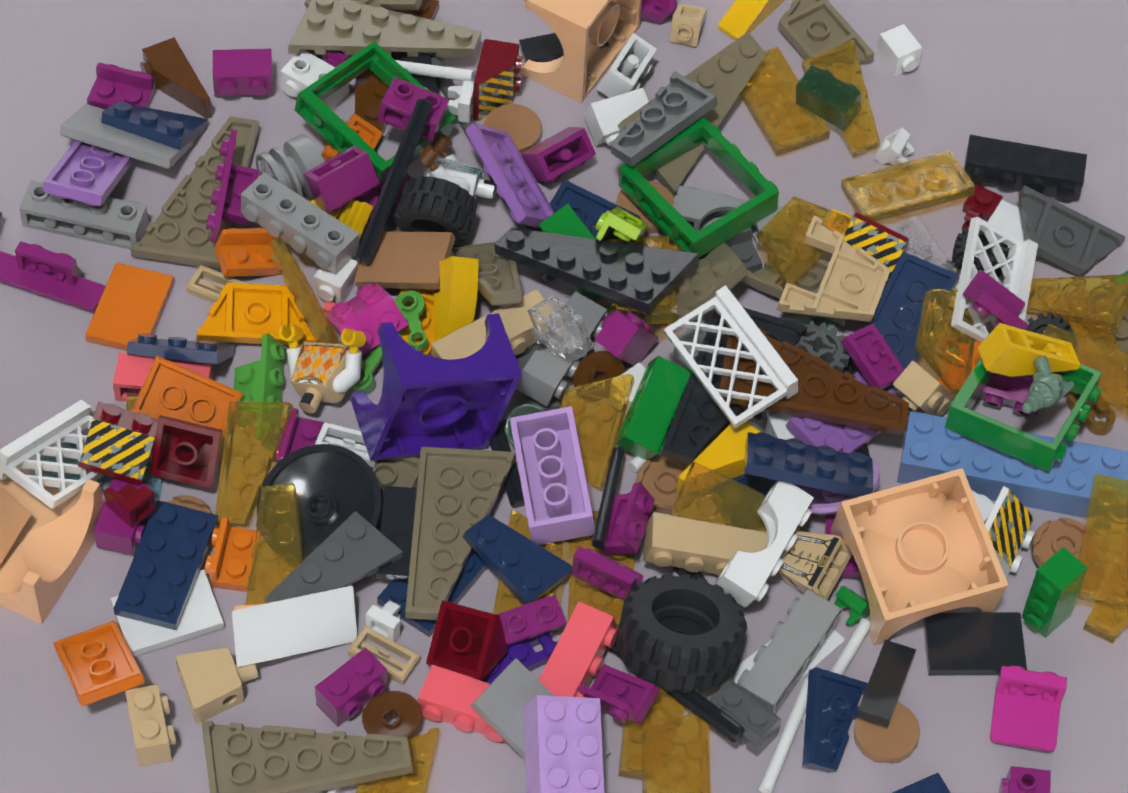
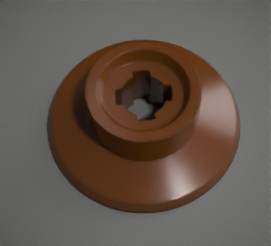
(601, 361)
(389, 706)

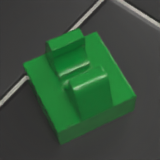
(859, 606)

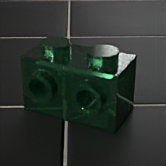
(828, 97)

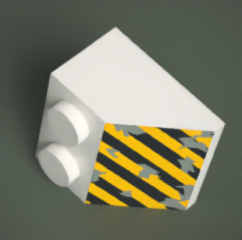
(1009, 530)

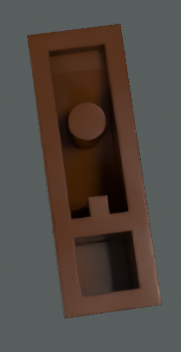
(175, 76)

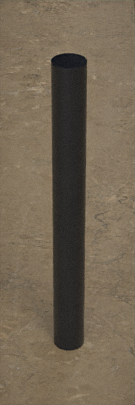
(608, 497)

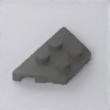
(1065, 234)

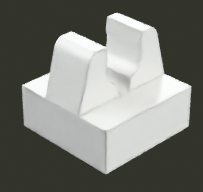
(463, 102)
(893, 148)
(385, 620)

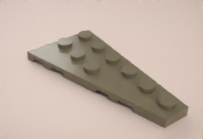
(354, 25)
(725, 78)
(180, 229)
(451, 496)
(298, 759)

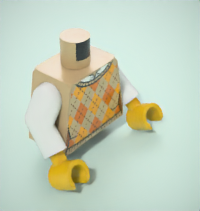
(323, 369)

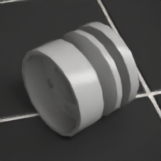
(289, 167)

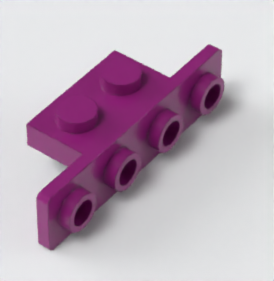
(233, 182)
(49, 275)

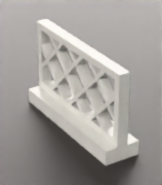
(1016, 270)
(756, 348)
(47, 441)

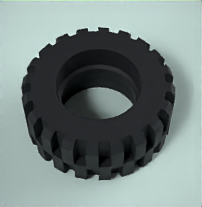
(675, 659)

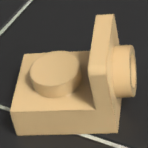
(687, 24)

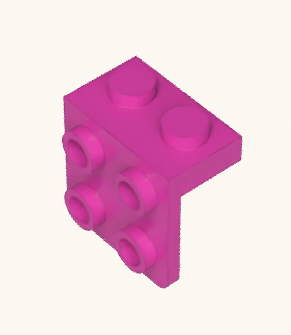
(365, 314)
(1027, 708)

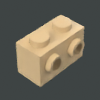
(923, 391)
(148, 725)

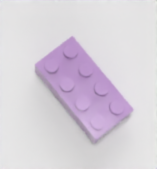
(552, 476)
(563, 745)

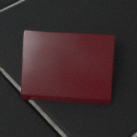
(466, 640)

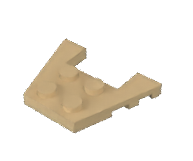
(849, 284)

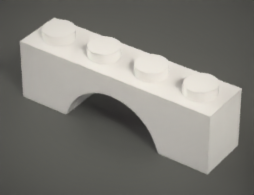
(781, 512)

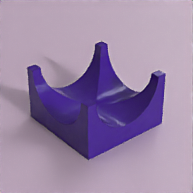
(437, 399)

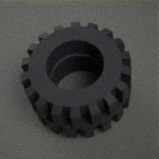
(435, 206)

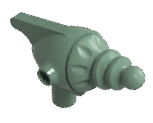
(1045, 388)

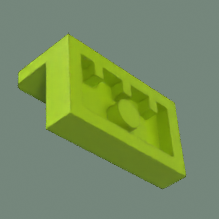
(624, 223)

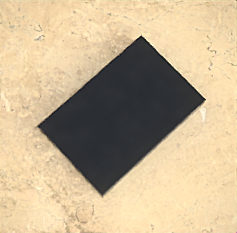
(973, 643)

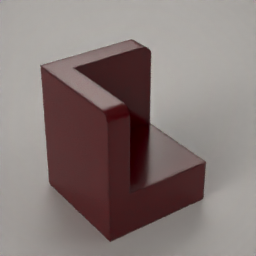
(130, 503)

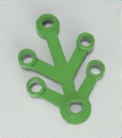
(411, 315)

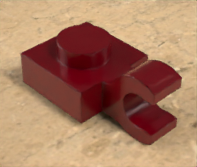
(980, 205)

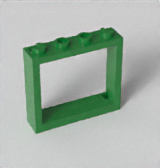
(333, 128)
(670, 220)
(1014, 441)

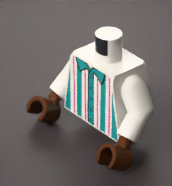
(450, 169)

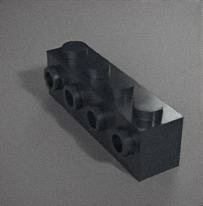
(1020, 164)

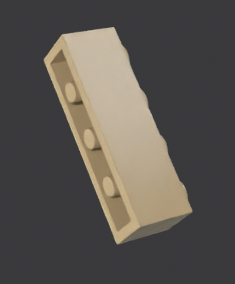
(472, 336)
(696, 543)

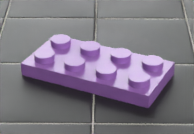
(86, 174)
(511, 174)
(835, 435)

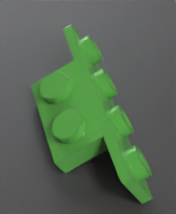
(263, 378)

